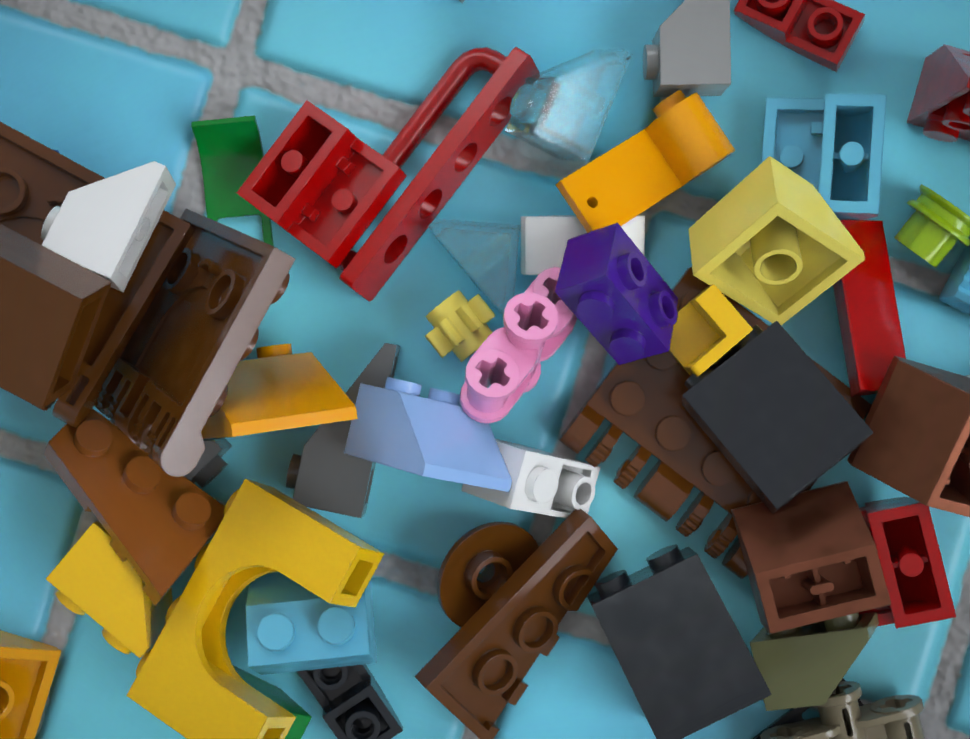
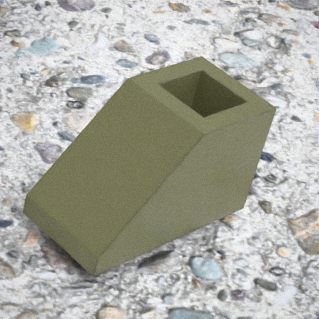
(810, 660)

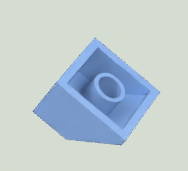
(425, 435)

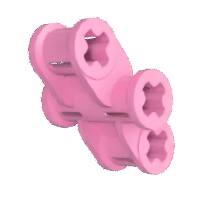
(511, 355)

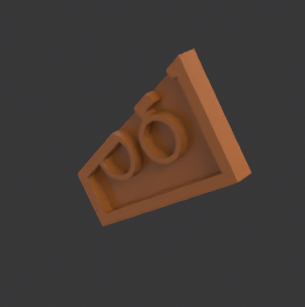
(150, 516)

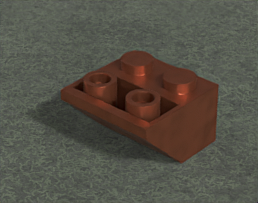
(920, 435)
(810, 558)

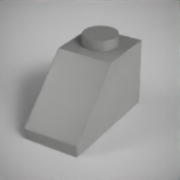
(691, 50)

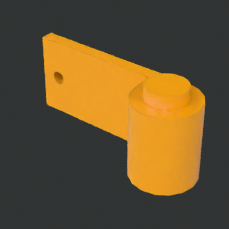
(647, 165)

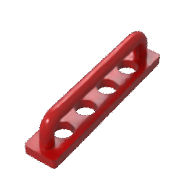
(448, 165)

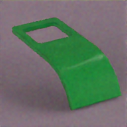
(228, 156)

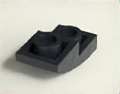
(352, 702)

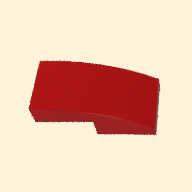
(810, 27)

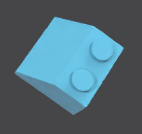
(301, 632)

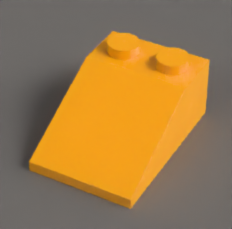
(279, 394)

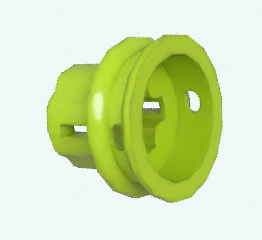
(934, 227)

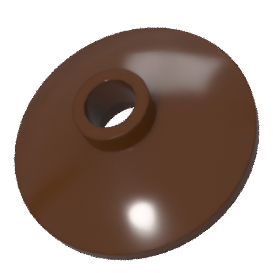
(494, 545)

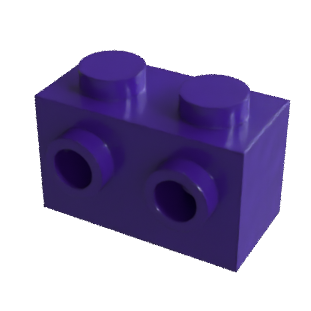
(617, 294)

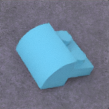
(831, 145)

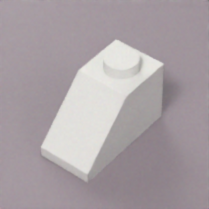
(110, 221)

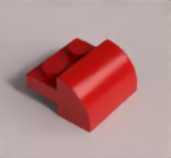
(321, 183)
(908, 562)

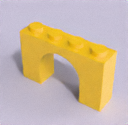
(188, 670)

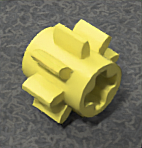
(459, 325)

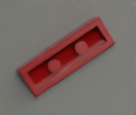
(868, 311)

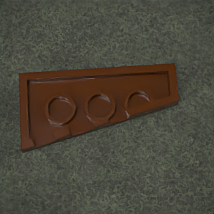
(498, 645)

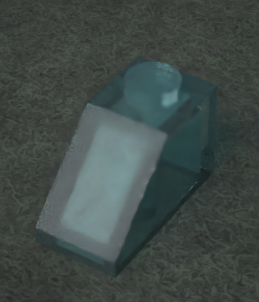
(568, 104)

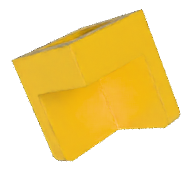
(706, 331)

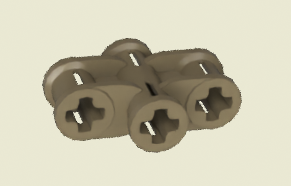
(844, 719)

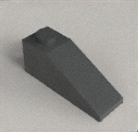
(326, 475)

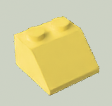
(772, 243)

